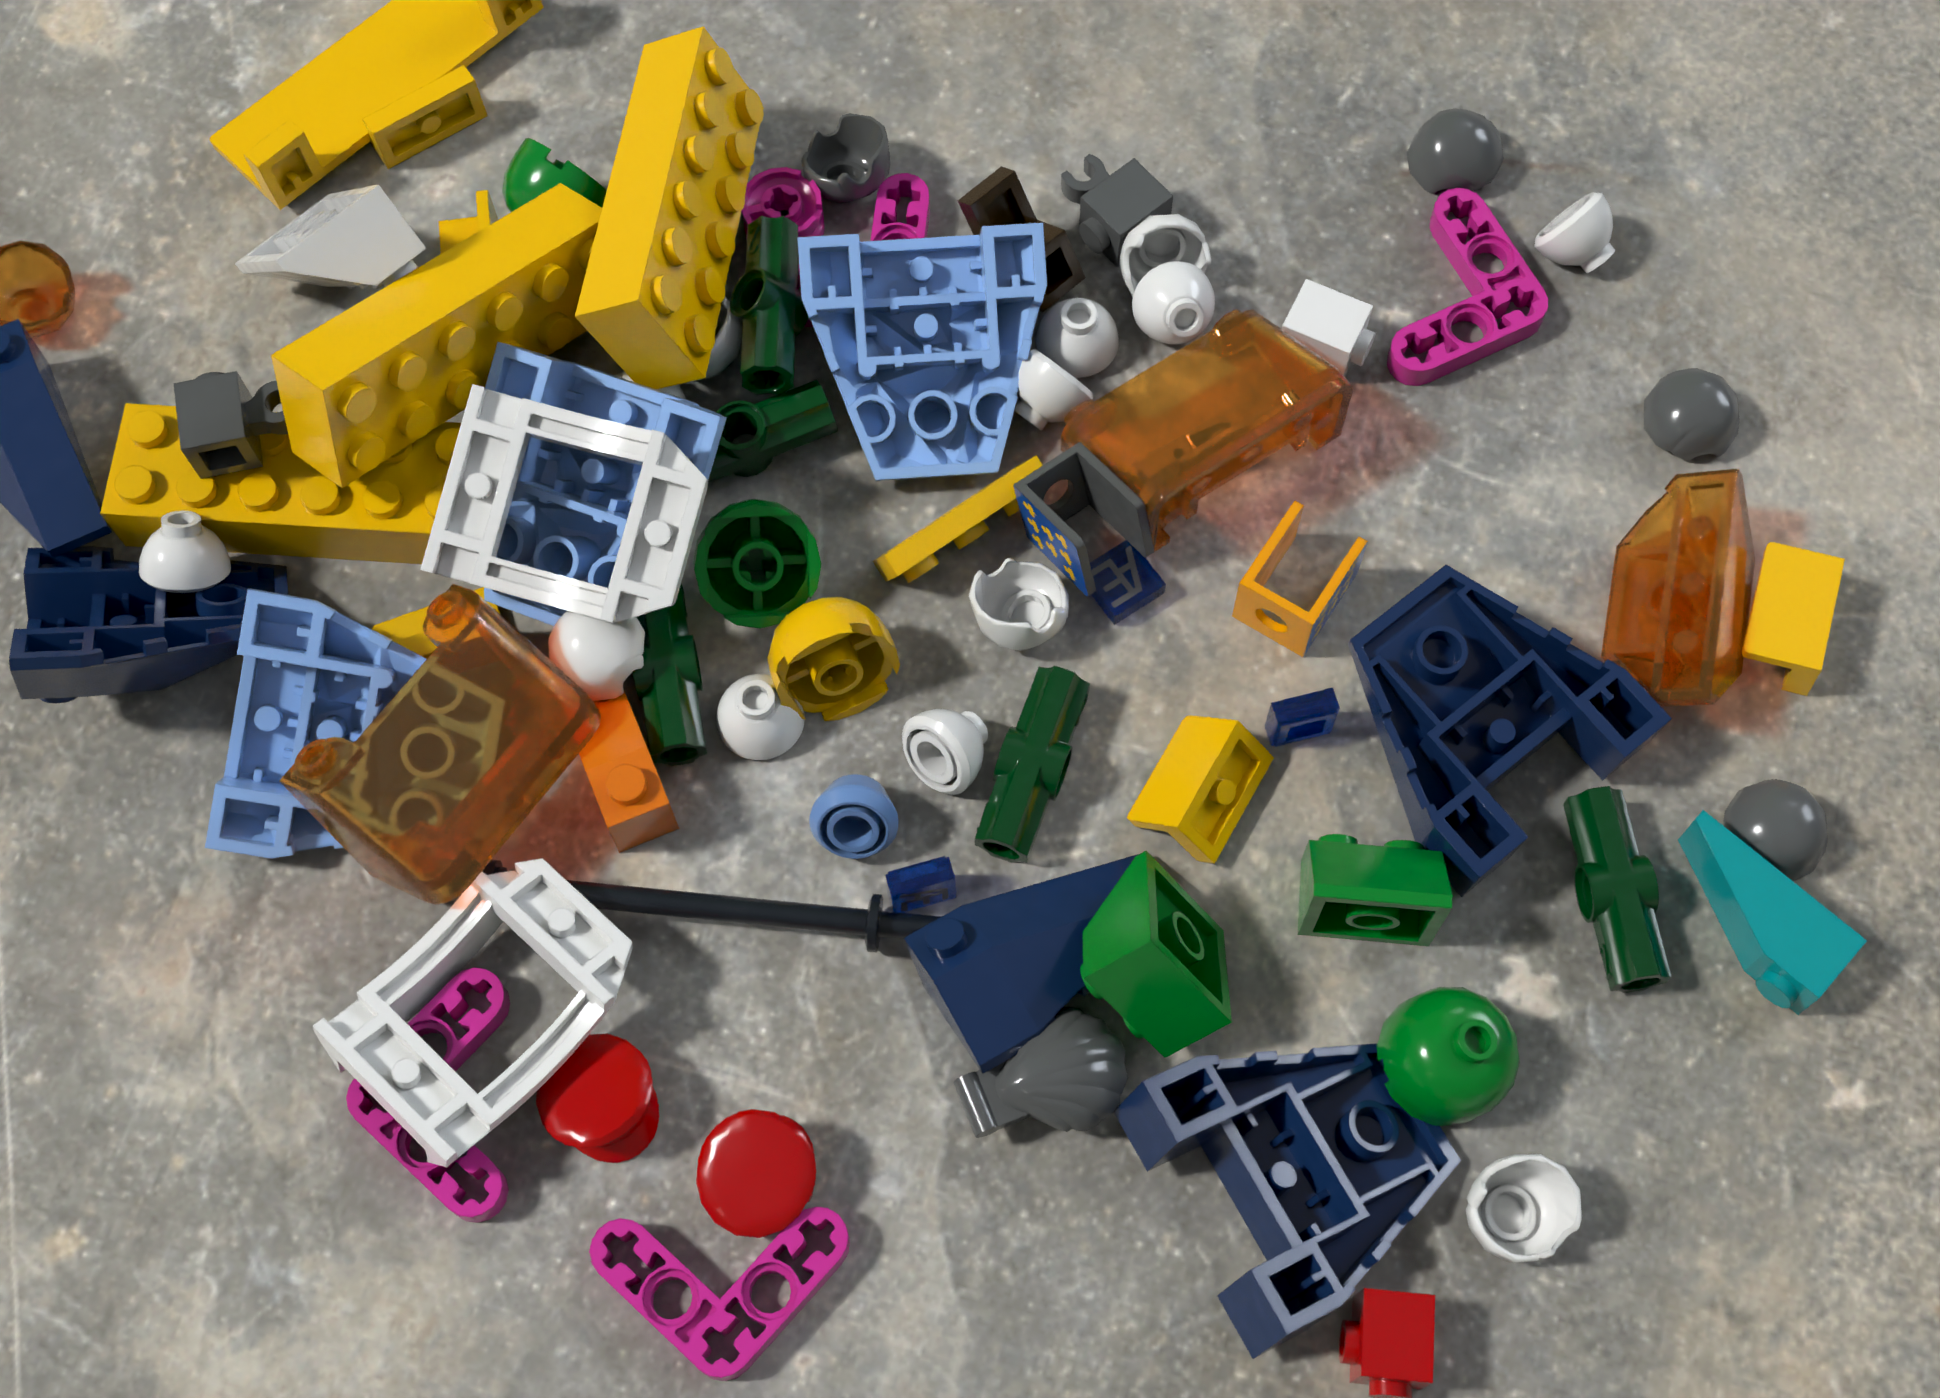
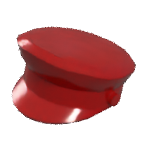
(601, 1100)
(756, 1172)

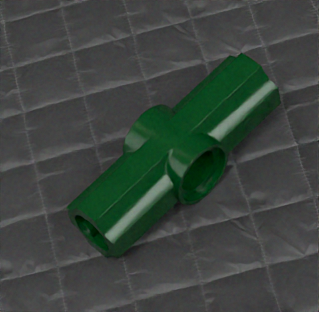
(769, 306)
(777, 427)
(671, 686)
(1032, 764)
(1616, 890)

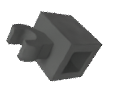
(1114, 203)
(223, 422)

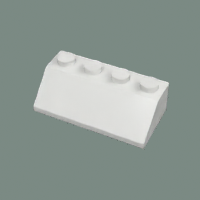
(340, 242)

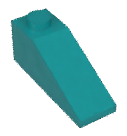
(1771, 923)

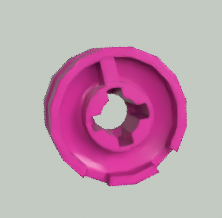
(785, 190)

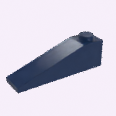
(41, 461)
(1011, 960)

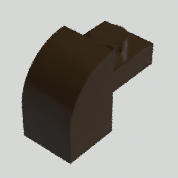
(1003, 202)

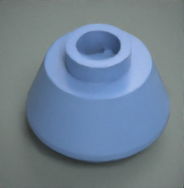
(854, 817)

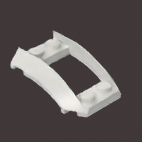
(483, 485)
(408, 1075)

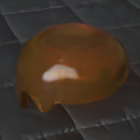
(35, 287)

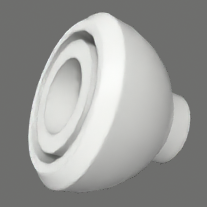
(1579, 234)
(1173, 302)
(1078, 336)
(1047, 391)
(183, 555)
(755, 721)
(945, 748)

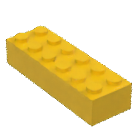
(671, 211)
(418, 345)
(279, 506)

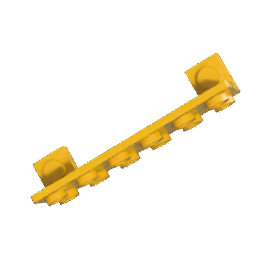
(317, 113)

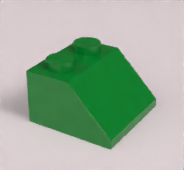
(1372, 891)
(1157, 959)

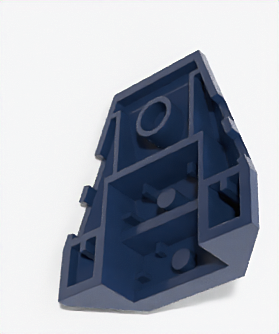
(110, 632)

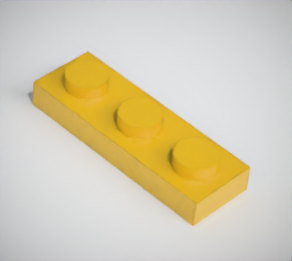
(960, 524)

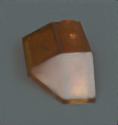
(1684, 590)

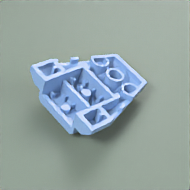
(927, 341)
(571, 501)
(300, 681)

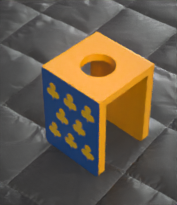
(1300, 625)

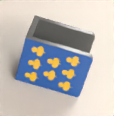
(1088, 484)

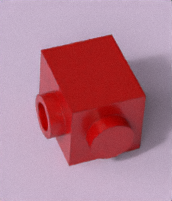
(1389, 1342)

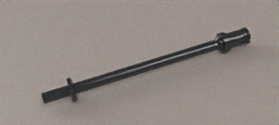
(868, 922)

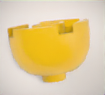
(831, 658)

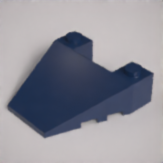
(1469, 696)
(1309, 1159)

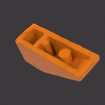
(626, 778)

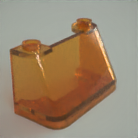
(1211, 414)
(450, 756)

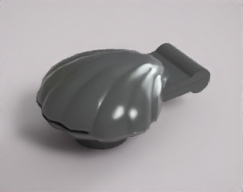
(1061, 1078)

